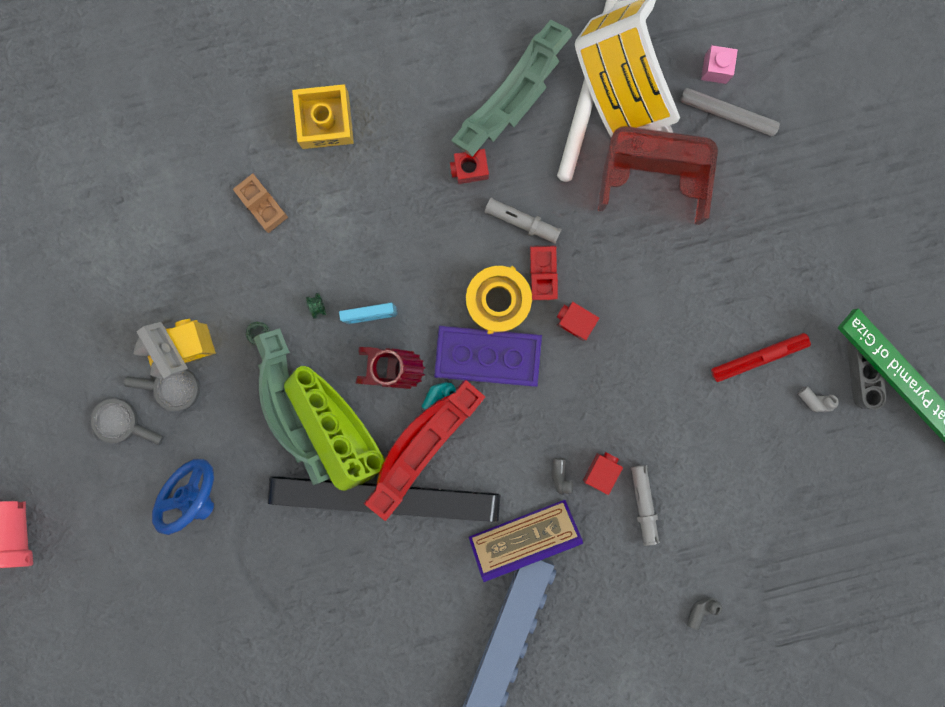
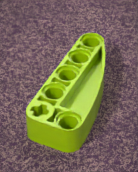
(357, 453)

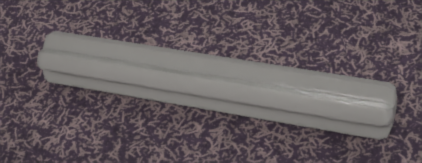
(730, 112)

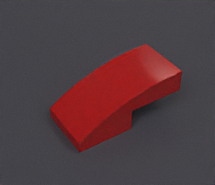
(543, 272)

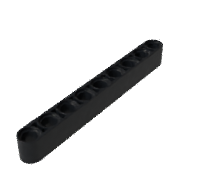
(416, 501)

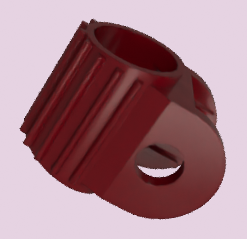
(410, 368)

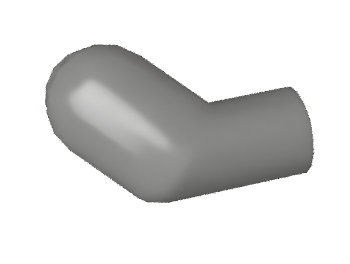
(818, 403)

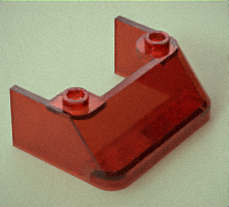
(666, 153)

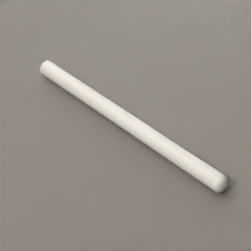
(578, 125)

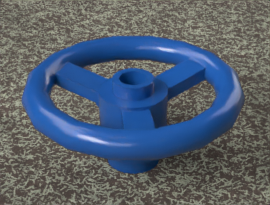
(188, 499)

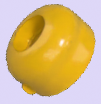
(504, 278)

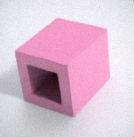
(719, 64)

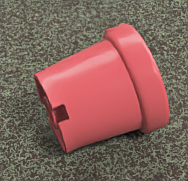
(13, 535)

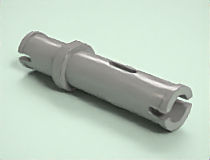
(523, 220)
(645, 505)

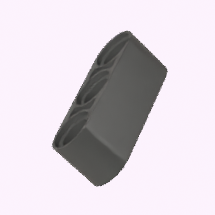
(862, 385)

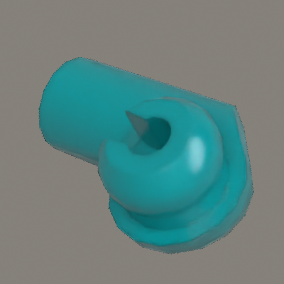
(437, 393)

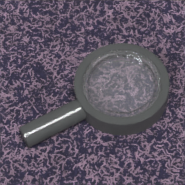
(172, 393)
(117, 421)

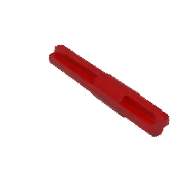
(760, 357)

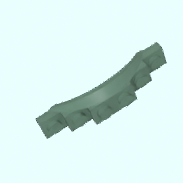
(517, 92)
(278, 408)

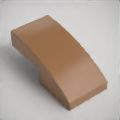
(260, 203)

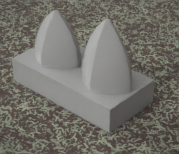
(156, 342)

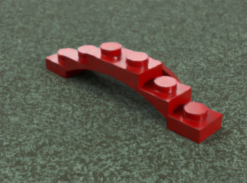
(418, 446)

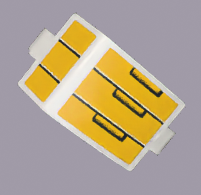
(625, 69)

